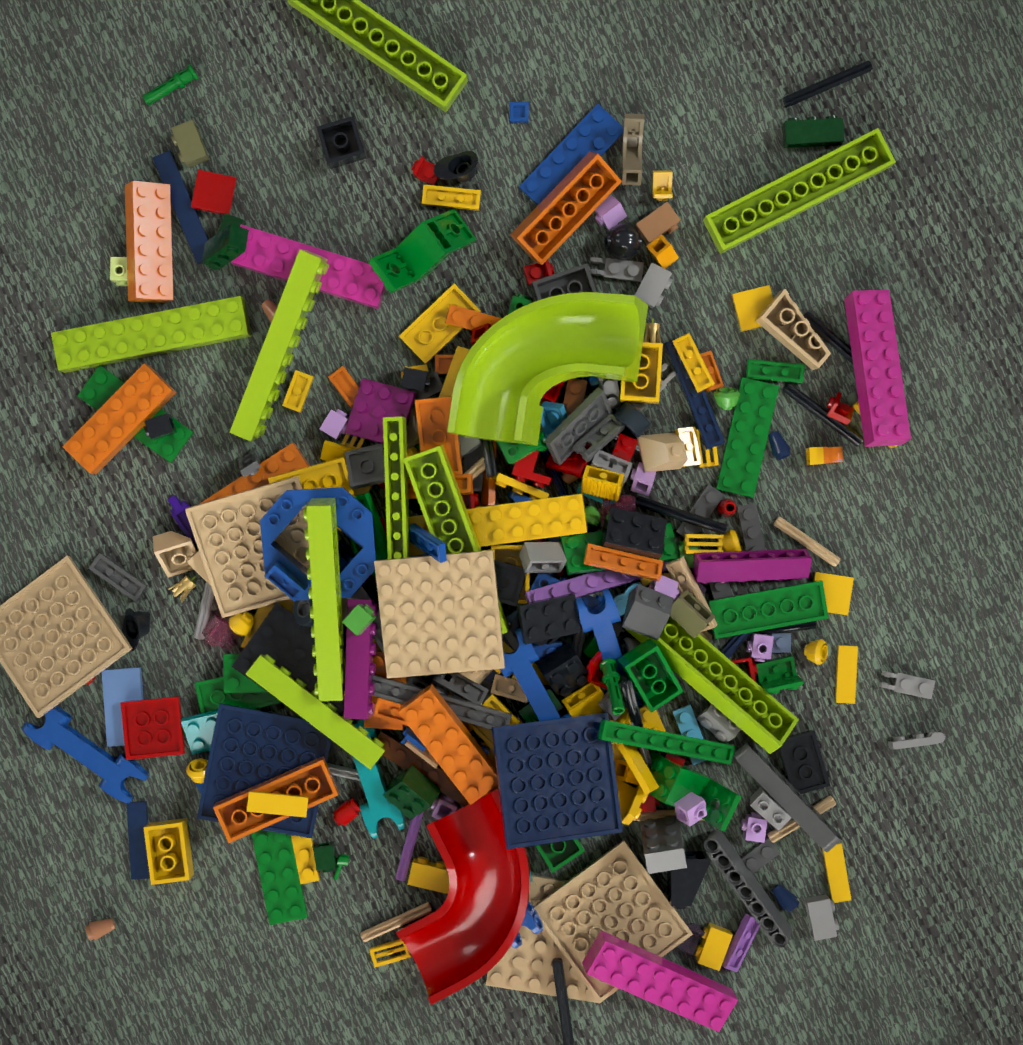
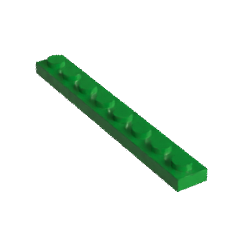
(665, 742)

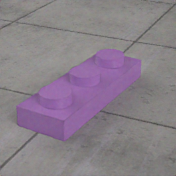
(740, 943)

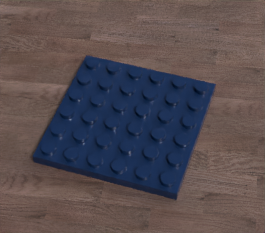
(253, 748)
(556, 781)

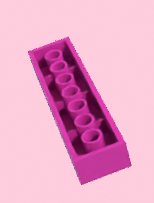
(344, 277)
(877, 368)
(659, 981)

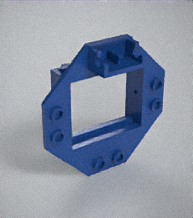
(352, 519)

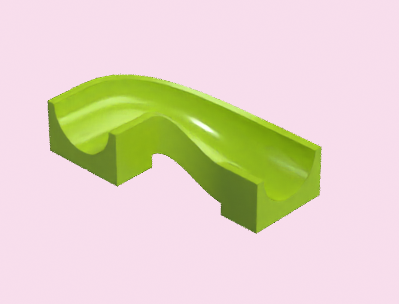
(536, 349)

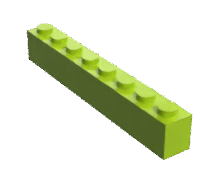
(396, 487)
(316, 712)

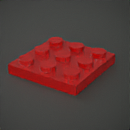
(152, 728)

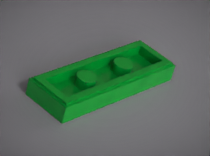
(775, 371)

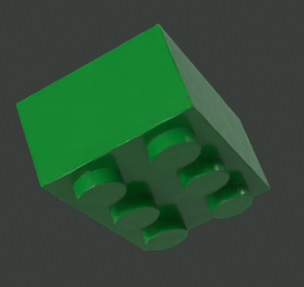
(650, 675)

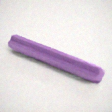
(408, 847)

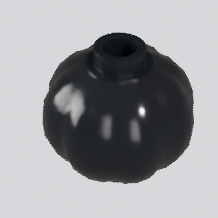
(623, 241)

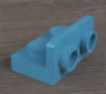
(552, 416)

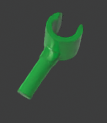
(342, 861)

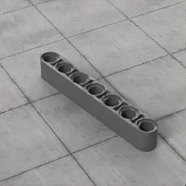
(787, 797)
(751, 897)

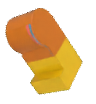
(824, 455)

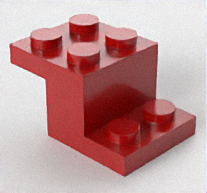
(524, 471)

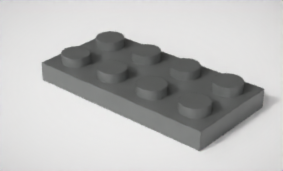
(577, 425)

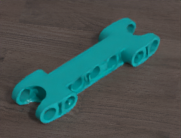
(374, 787)

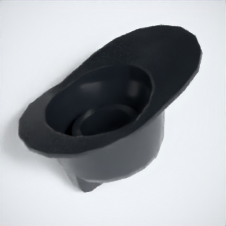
(458, 167)
(135, 626)

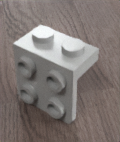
(718, 724)

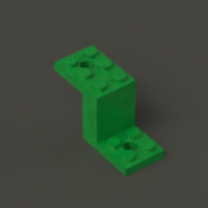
(422, 250)
(678, 781)

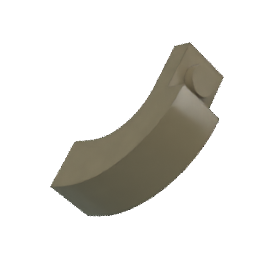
(632, 149)

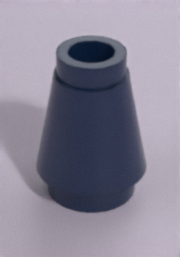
(779, 447)
(785, 898)

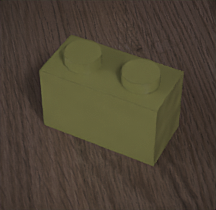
(190, 144)
(691, 614)

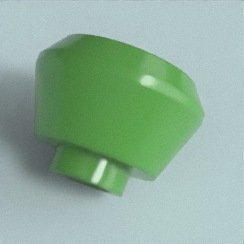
(726, 397)
(592, 517)

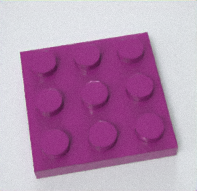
(373, 403)

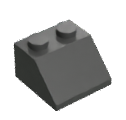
(647, 611)

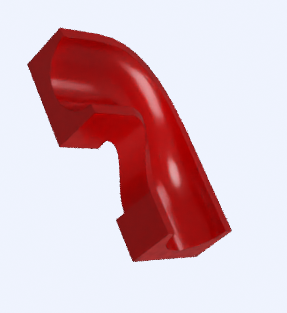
(483, 901)

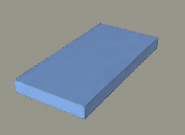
(119, 686)

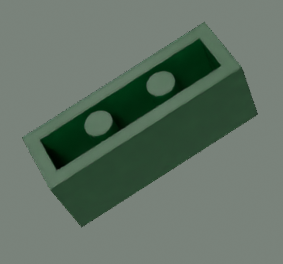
(813, 132)
(225, 246)

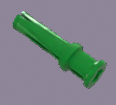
(178, 80)
(611, 679)

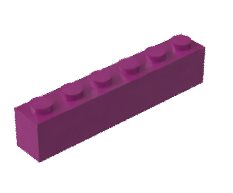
(751, 565)
(360, 667)

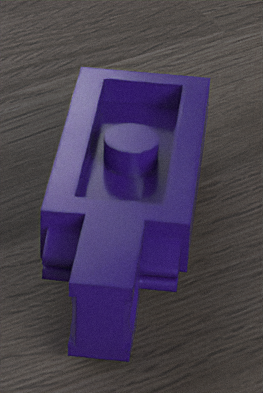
(180, 516)

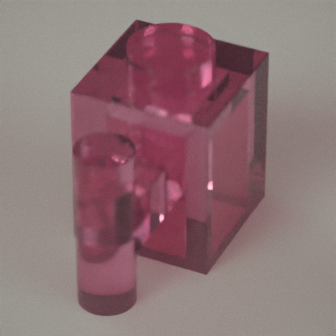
(625, 502)
(219, 632)

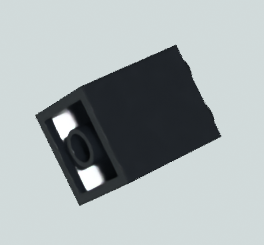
(685, 882)

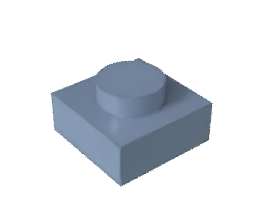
(781, 642)

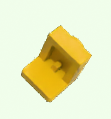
(662, 185)

